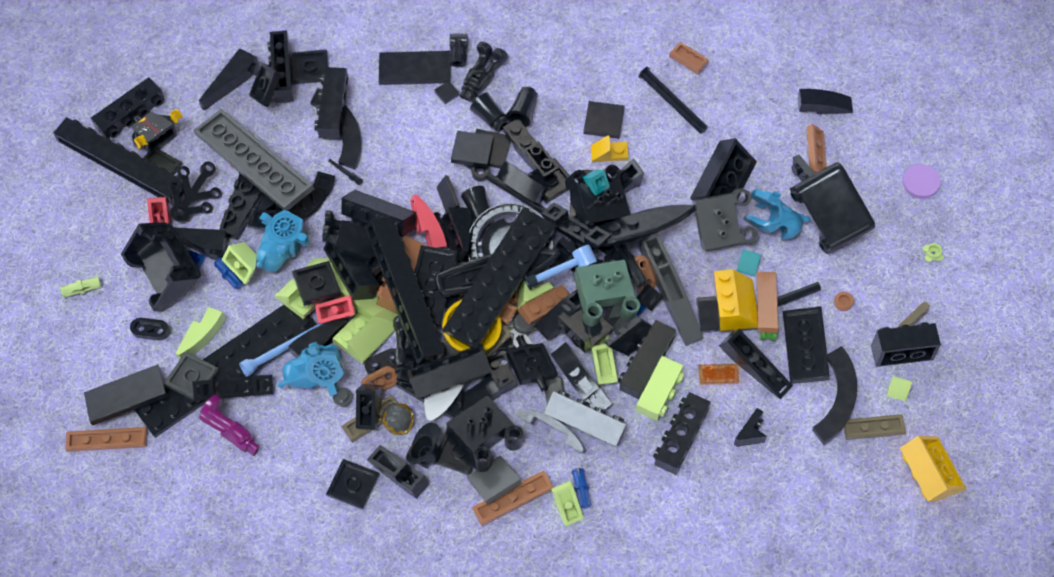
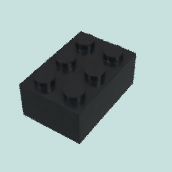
(905, 344)

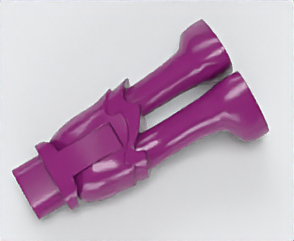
(229, 429)

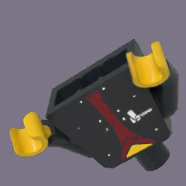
(154, 130)

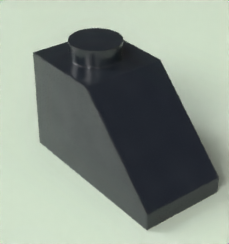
(368, 406)

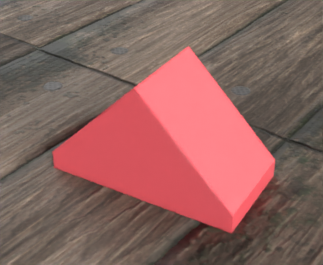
(159, 210)

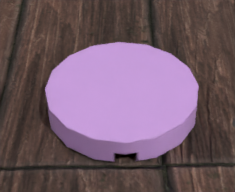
(921, 181)

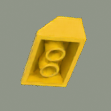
(735, 300)
(932, 468)

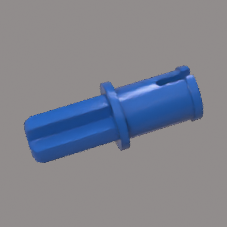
(228, 274)
(581, 488)

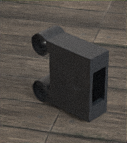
(604, 207)
(480, 429)

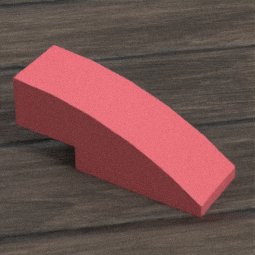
(427, 223)

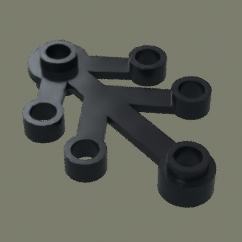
(192, 194)

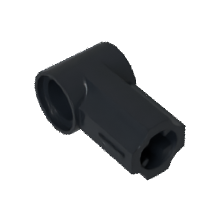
(458, 48)

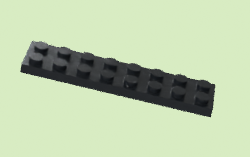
(499, 279)

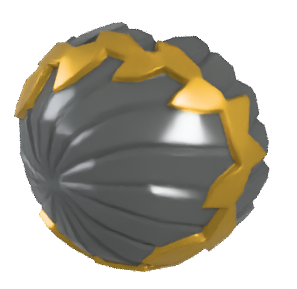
(398, 418)

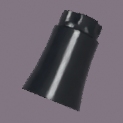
(523, 106)
(489, 112)
(476, 201)

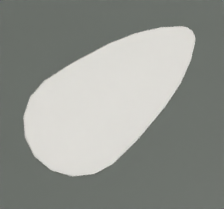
(440, 401)

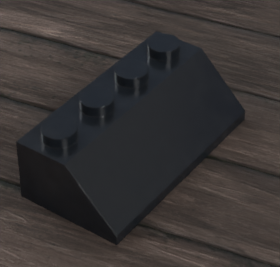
(726, 170)

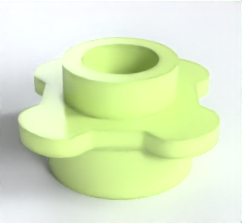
(936, 248)

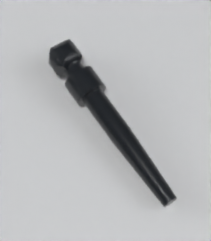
(351, 176)

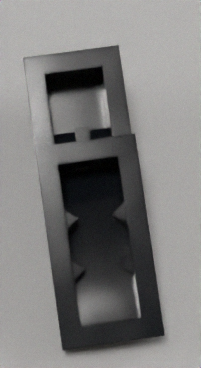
(493, 385)

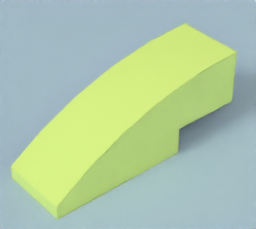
(201, 333)
(603, 363)

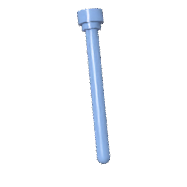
(249, 366)

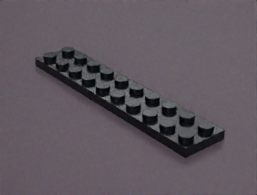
(255, 341)

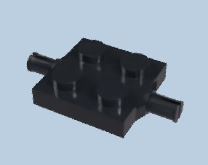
(531, 363)

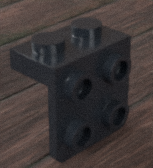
(581, 334)

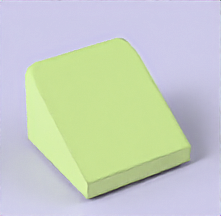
(899, 388)

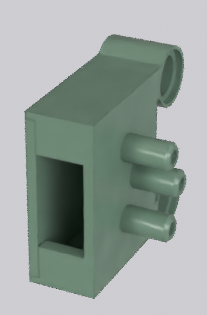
(605, 286)

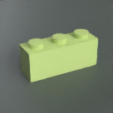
(660, 389)

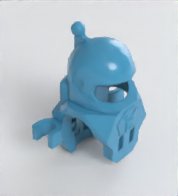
(780, 215)
(280, 240)
(314, 369)

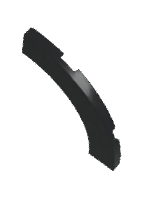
(350, 134)
(304, 208)
(845, 398)

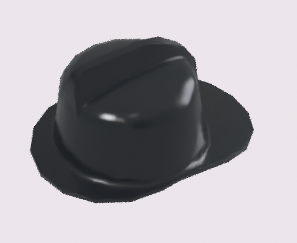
(424, 446)

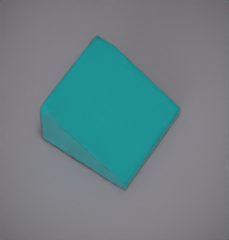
(597, 181)
(748, 262)

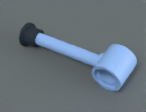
(582, 257)

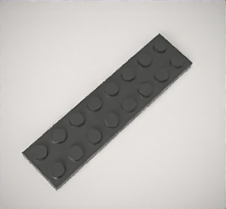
(254, 160)

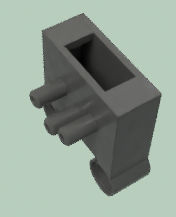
(719, 222)

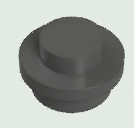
(343, 397)

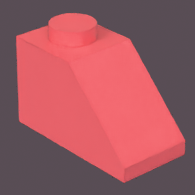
(335, 310)

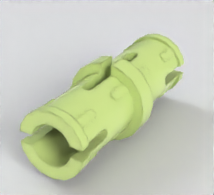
(80, 287)

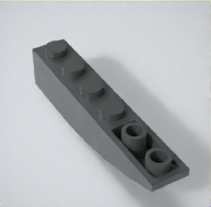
(671, 289)

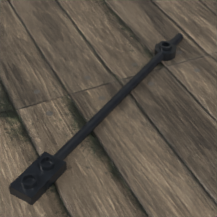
(611, 254)

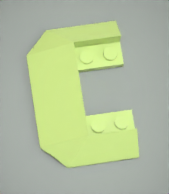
(363, 333)

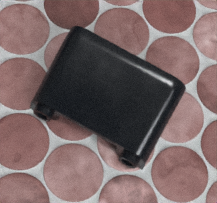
(834, 206)
(164, 261)

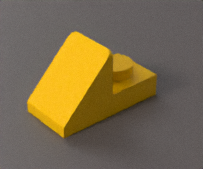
(606, 151)

